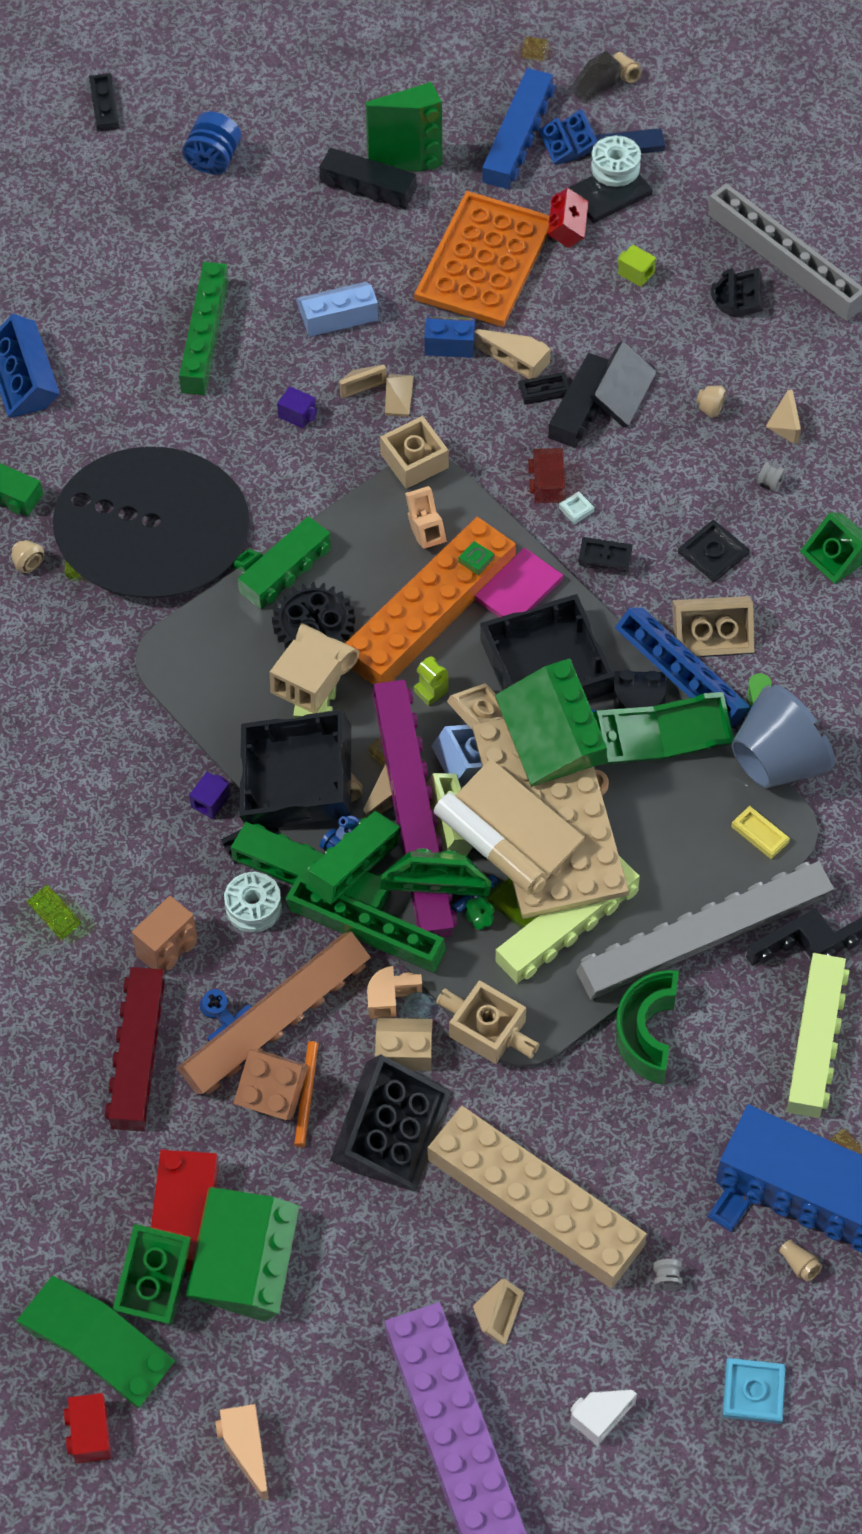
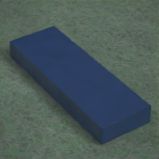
(647, 140)

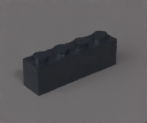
(367, 178)
(577, 408)

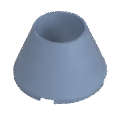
(780, 741)

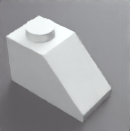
(601, 1412)

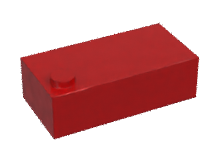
(182, 1193)

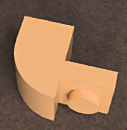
(424, 519)
(385, 987)

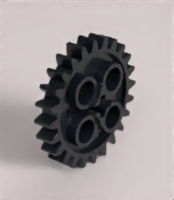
(333, 610)

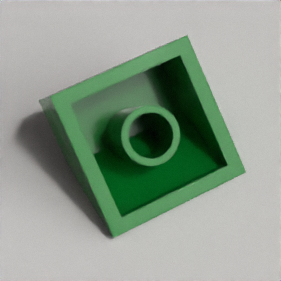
(835, 547)

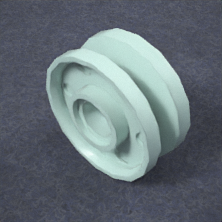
(615, 161)
(256, 916)

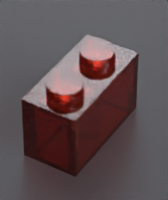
(548, 475)

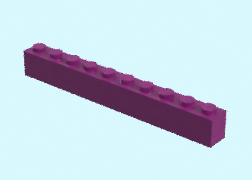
(411, 795)

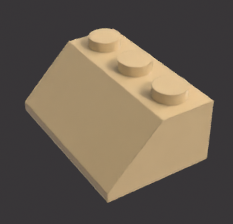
(715, 625)

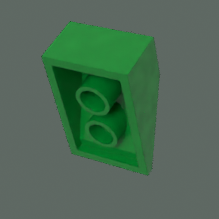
(152, 1274)

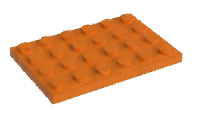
(484, 259)

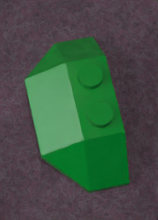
(436, 873)

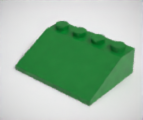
(406, 129)
(552, 724)
(243, 1252)

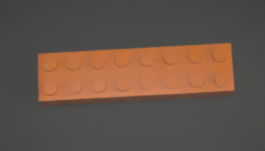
(427, 605)

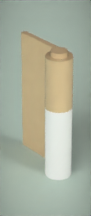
(509, 826)

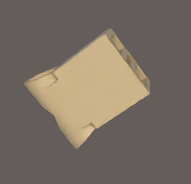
(311, 668)

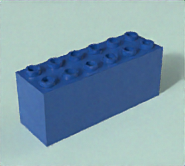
(795, 1175)

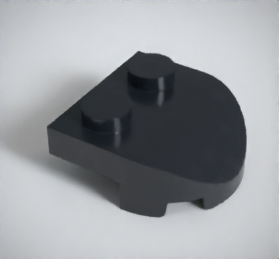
(738, 292)
(639, 689)

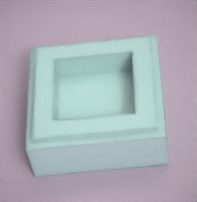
(576, 507)

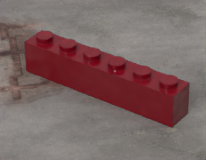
(136, 1049)

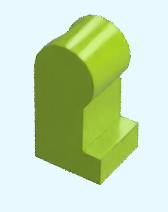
(432, 681)

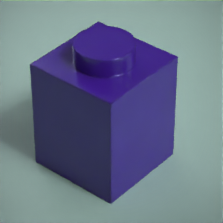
(297, 407)
(210, 794)

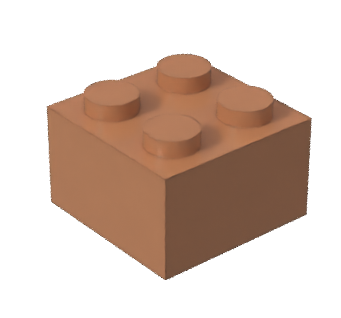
(165, 935)
(271, 1084)

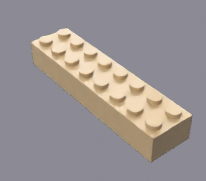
(537, 1197)

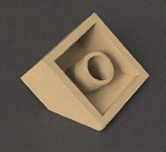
(405, 1042)

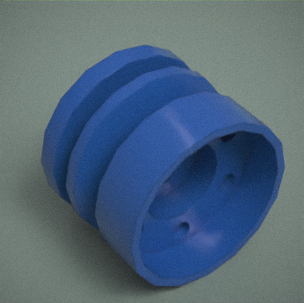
(211, 143)

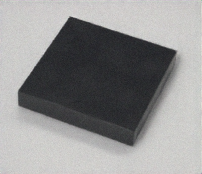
(713, 551)

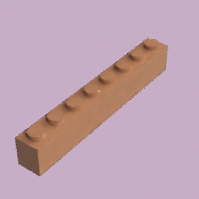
(273, 1013)

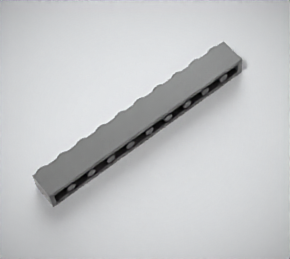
(703, 930)

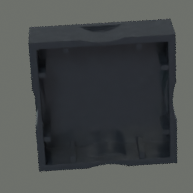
(543, 636)
(296, 770)

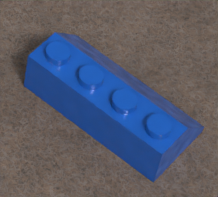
(24, 368)

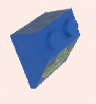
(449, 336)

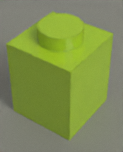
(636, 265)

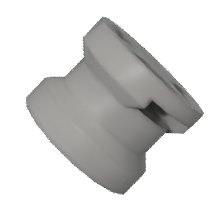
(771, 476)
(668, 1274)

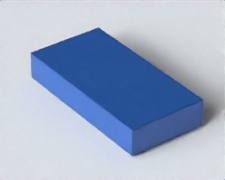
(729, 1210)

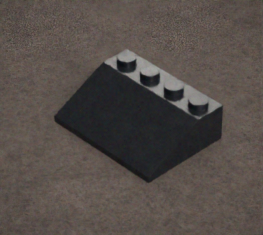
(390, 1124)

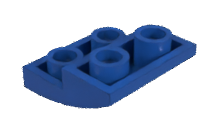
(569, 138)

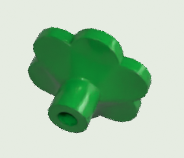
(480, 912)

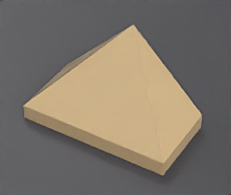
(362, 379)
(398, 395)
(786, 420)
(498, 1310)

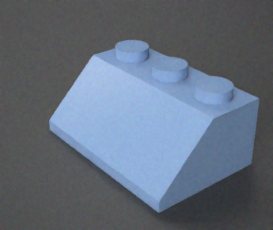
(338, 308)

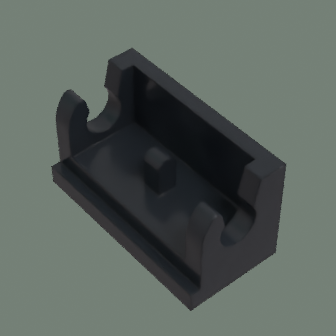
(605, 553)

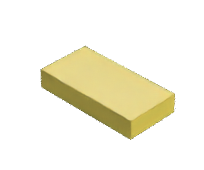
(760, 832)

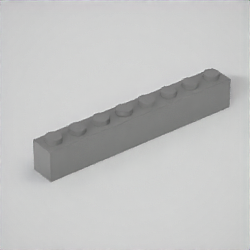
(786, 251)

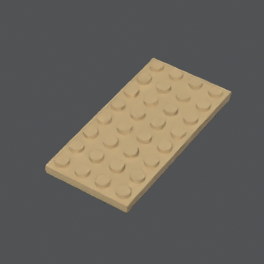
(594, 867)

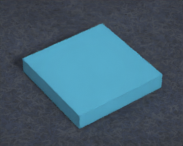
(754, 1390)

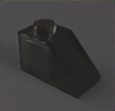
(596, 77)

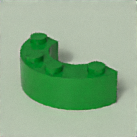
(637, 1006)

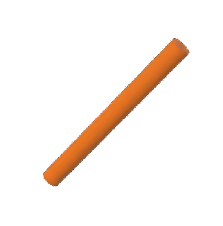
(306, 1095)

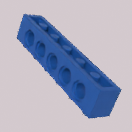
(677, 660)

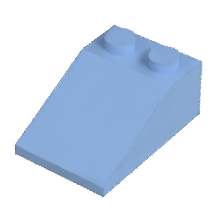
(458, 752)

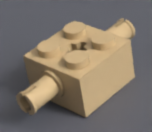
(487, 1022)

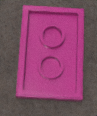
(519, 585)

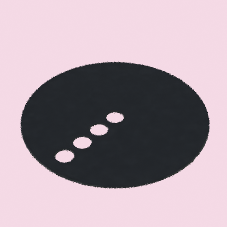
(198, 532)

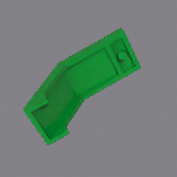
(665, 729)
(96, 1339)

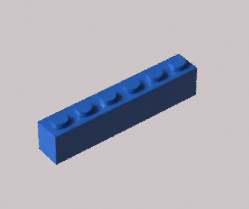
(518, 129)

